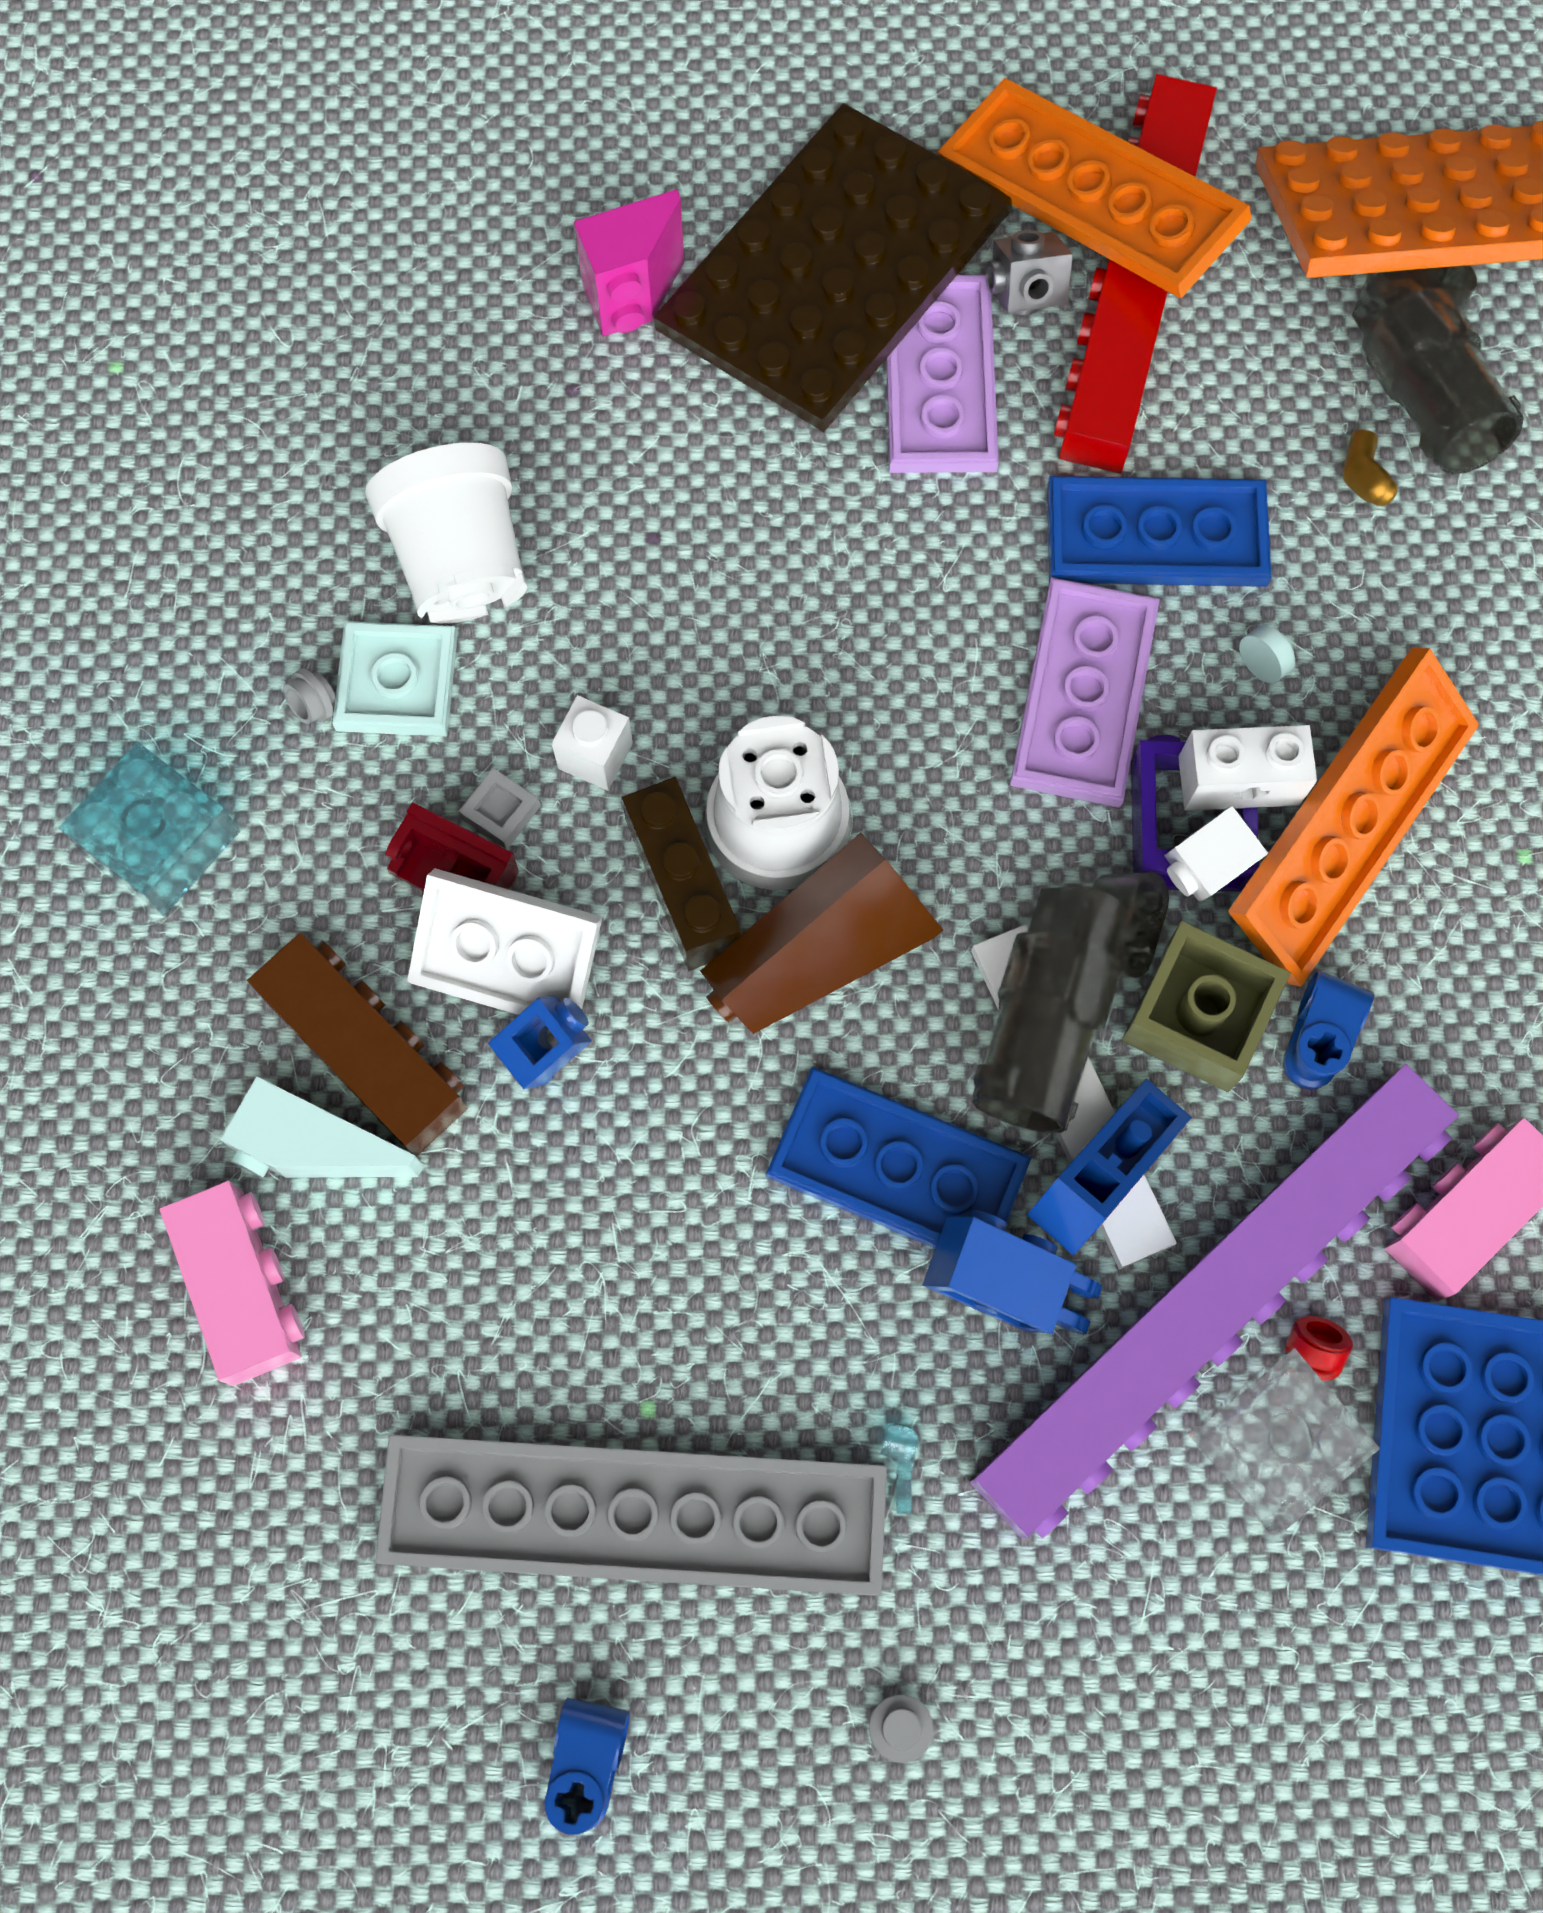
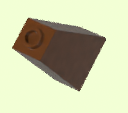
(819, 938)

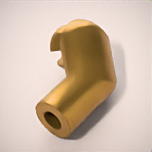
(1364, 474)

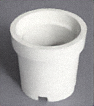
(451, 528)
(786, 838)

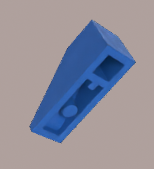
(1109, 1167)

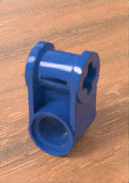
(1329, 1022)
(588, 1753)

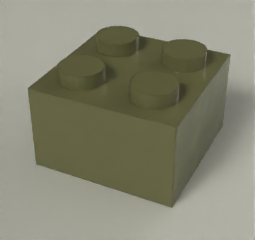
(1206, 1007)

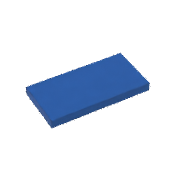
(1158, 531)
(891, 1160)

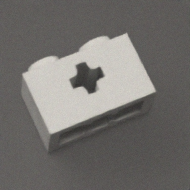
(1247, 767)

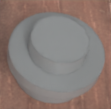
(309, 696)
(901, 1728)

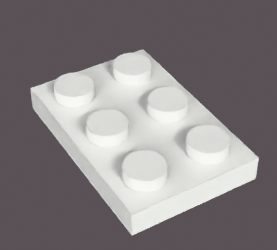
(500, 944)

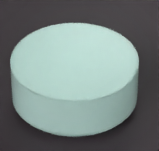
(1267, 654)

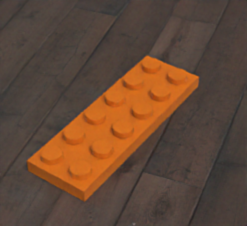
(1097, 187)
(1355, 816)

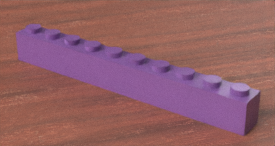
(1212, 1302)

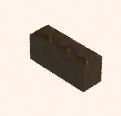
(681, 872)

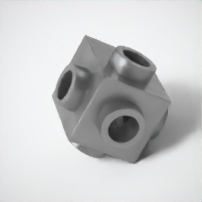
(1029, 272)

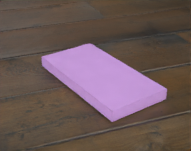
(945, 386)
(1085, 692)

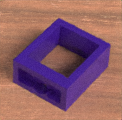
(1162, 753)

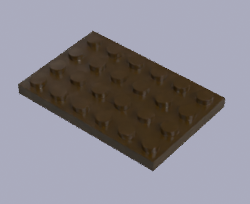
(833, 266)

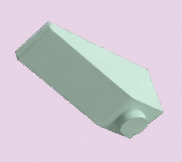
(305, 1141)

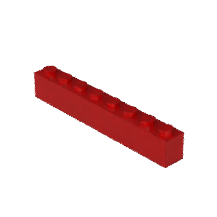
(1129, 307)

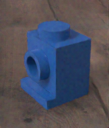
(524, 1041)

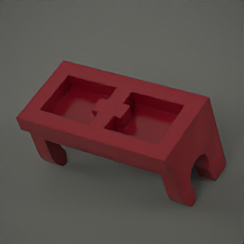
(433, 842)

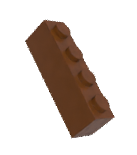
(358, 1044)

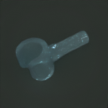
(902, 1444)

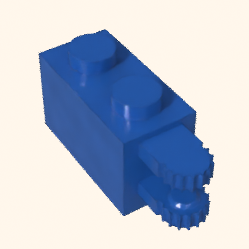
(1007, 1275)

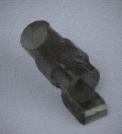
(1434, 365)
(1061, 993)

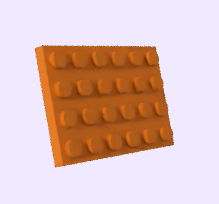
(1409, 199)

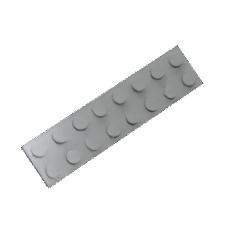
(633, 1515)

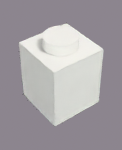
(592, 742)
(1214, 855)

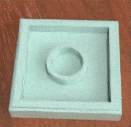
(395, 678)

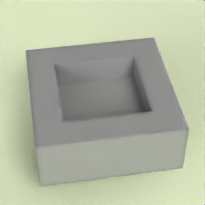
(499, 808)

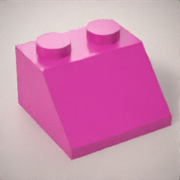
(630, 260)

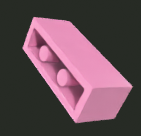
(1474, 1210)
(233, 1282)

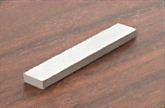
(1137, 1224)

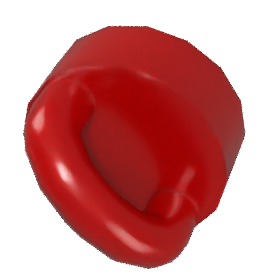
(1321, 1344)

